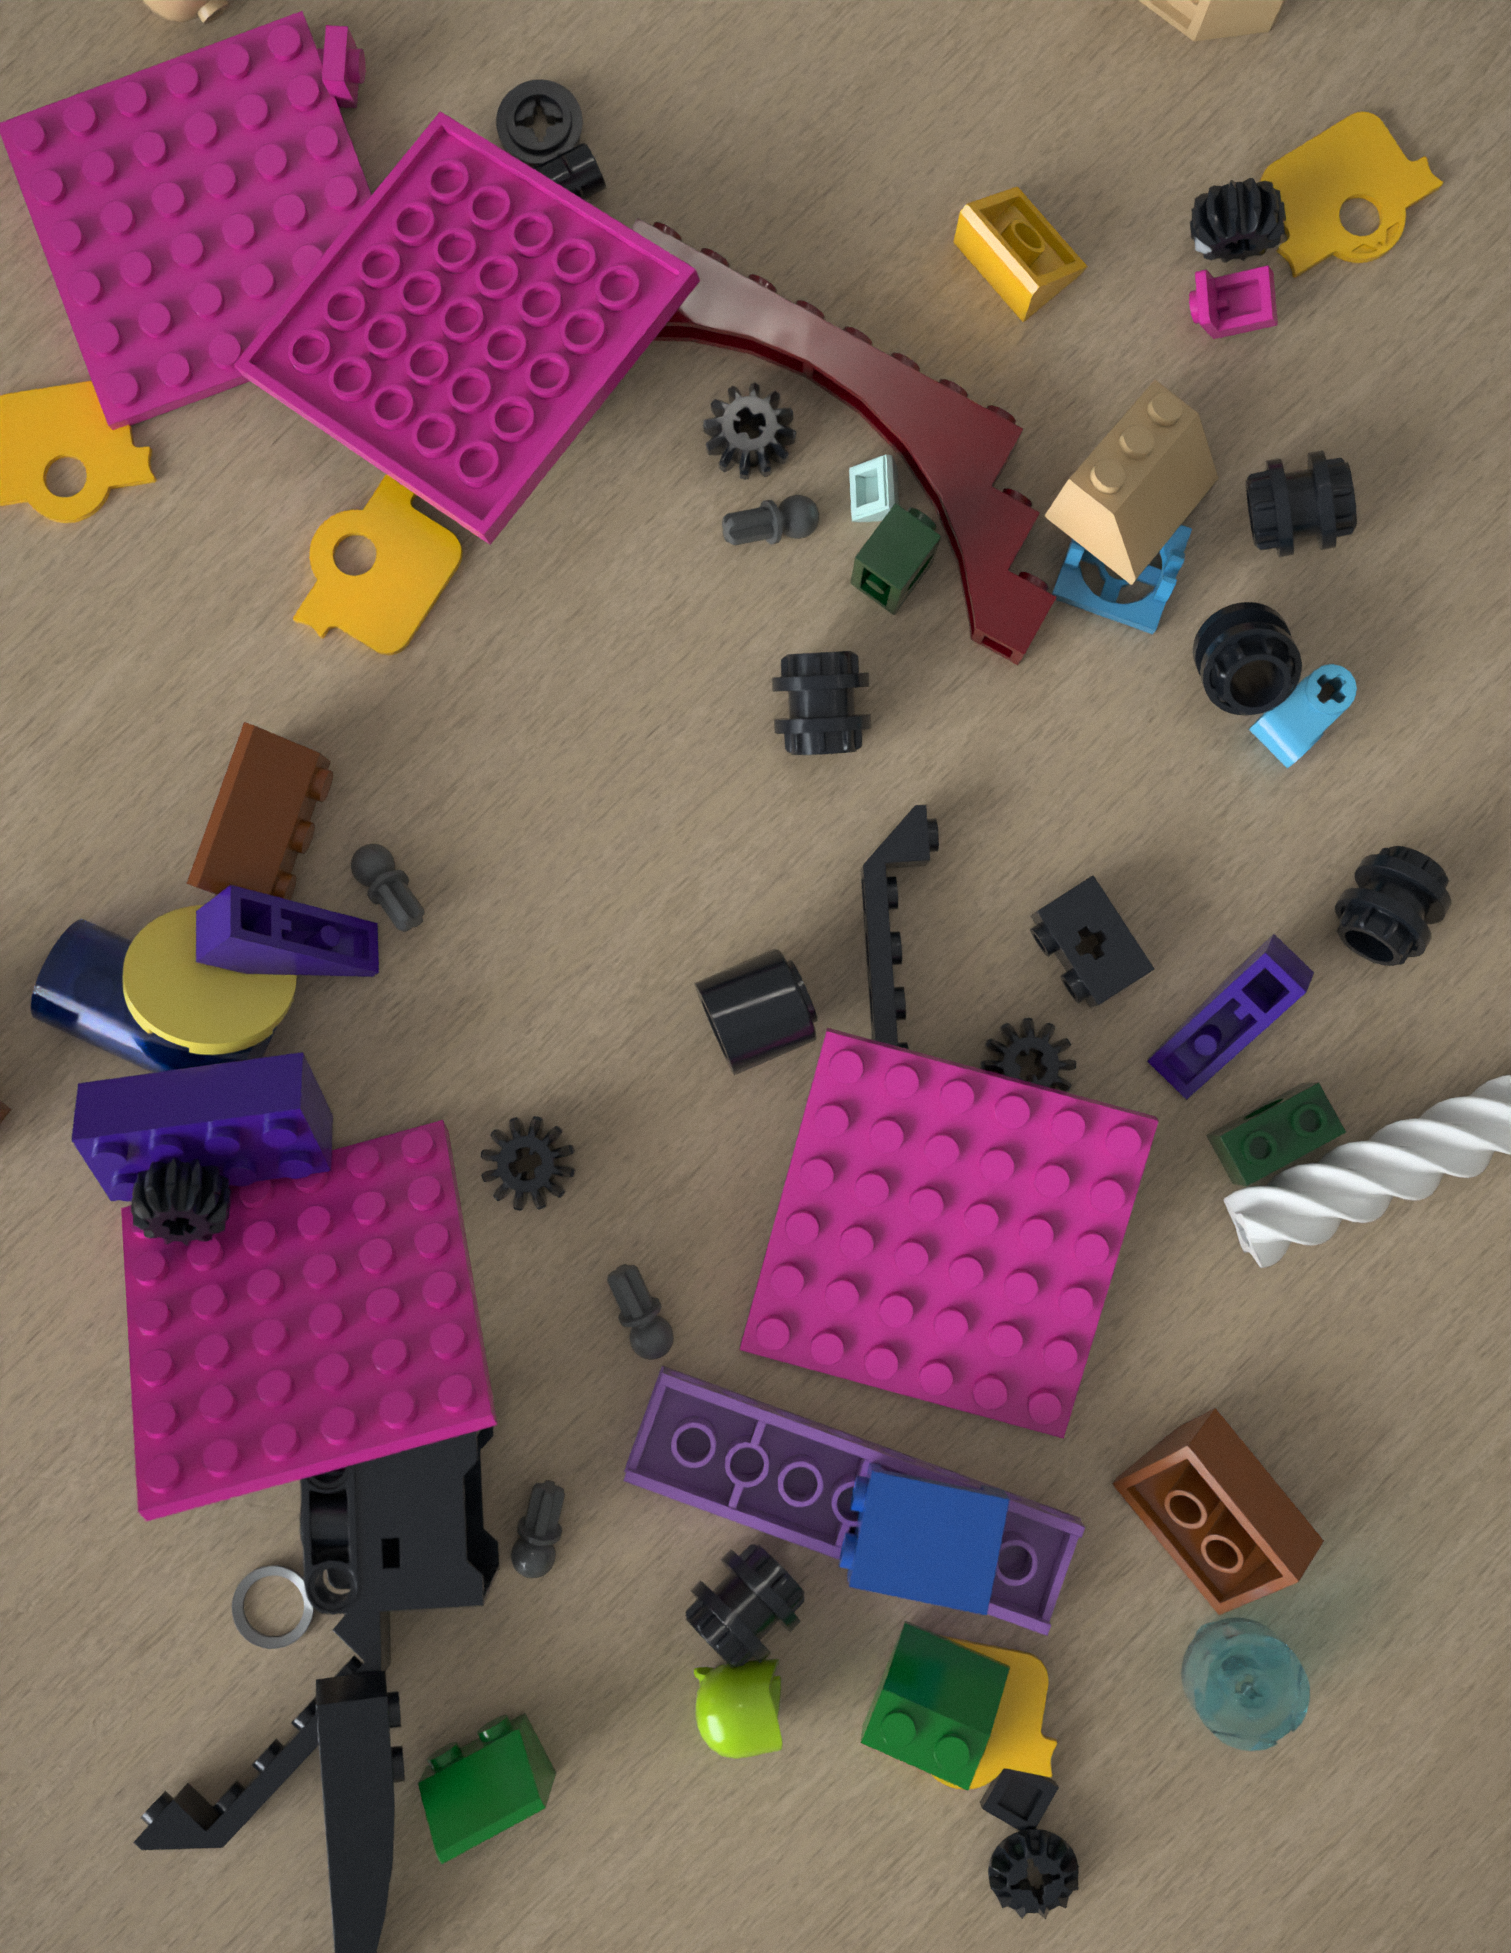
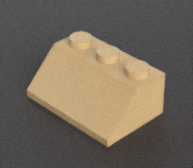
(1138, 483)

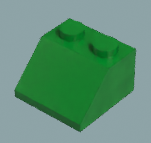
(935, 1705)
(485, 1785)

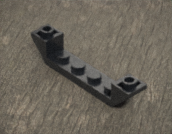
(904, 847)
(194, 1823)

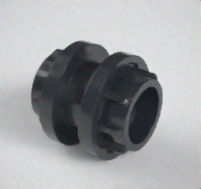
(1301, 503)
(1247, 658)
(821, 703)
(1393, 905)
(745, 1606)

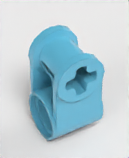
(1302, 718)

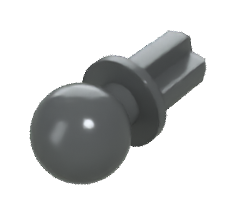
(794, 517)
(375, 868)
(650, 1334)
(540, 1529)

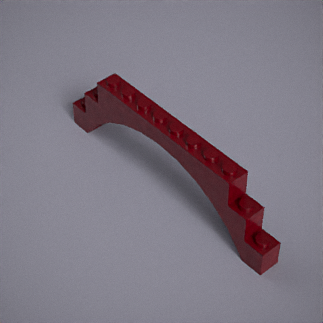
(932, 425)

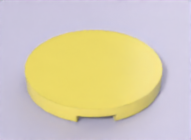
(195, 1002)

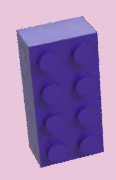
(243, 1116)

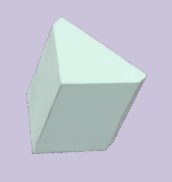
(873, 489)

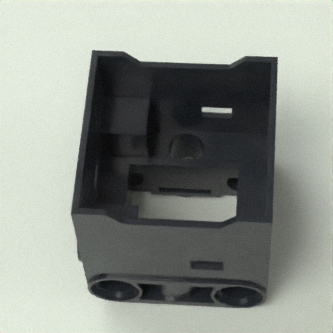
(400, 1531)

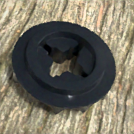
(519, 111)
(1051, 1856)

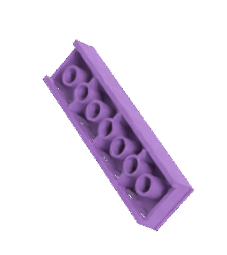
(800, 1478)

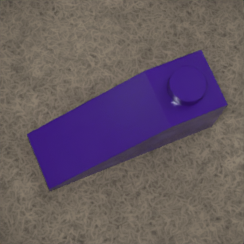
(283, 937)
(1232, 1016)

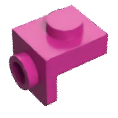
(342, 65)
(1234, 302)

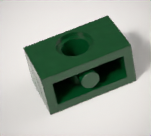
(896, 557)
(1276, 1133)

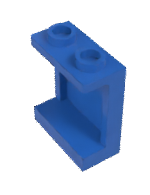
(925, 1539)

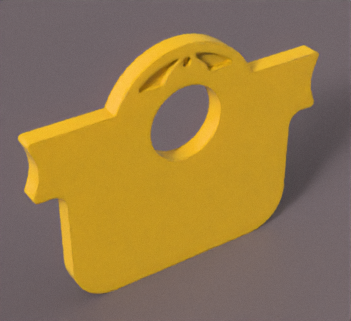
(1343, 164)
(59, 424)
(400, 588)
(1016, 1732)

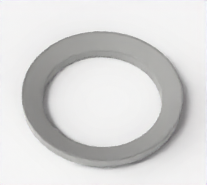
(243, 1624)

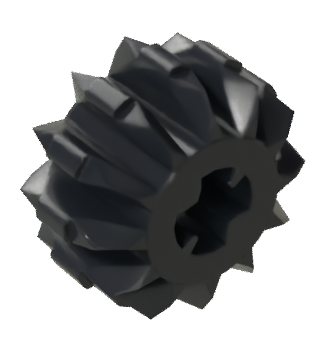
(1237, 220)
(761, 416)
(1046, 1054)
(512, 1152)
(181, 1201)

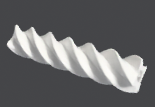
(1363, 1176)

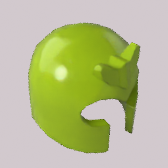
(739, 1708)

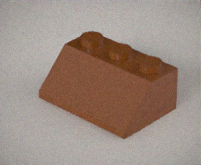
(261, 815)
(1219, 1513)

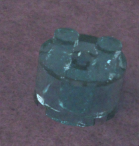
(1263, 1708)

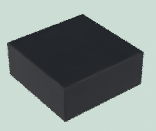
(1019, 1798)

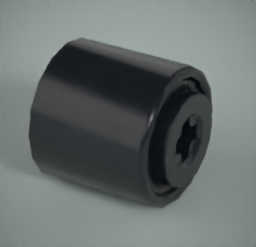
(758, 1010)

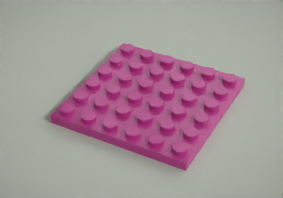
(187, 209)
(467, 325)
(947, 1232)
(308, 1329)

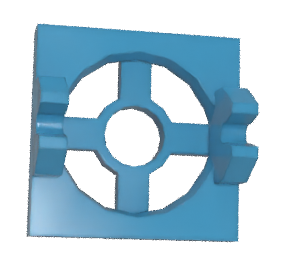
(1140, 614)

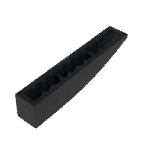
(358, 1801)

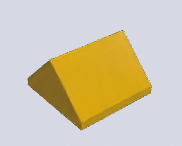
(1016, 250)

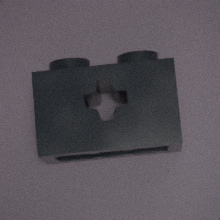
(1117, 955)

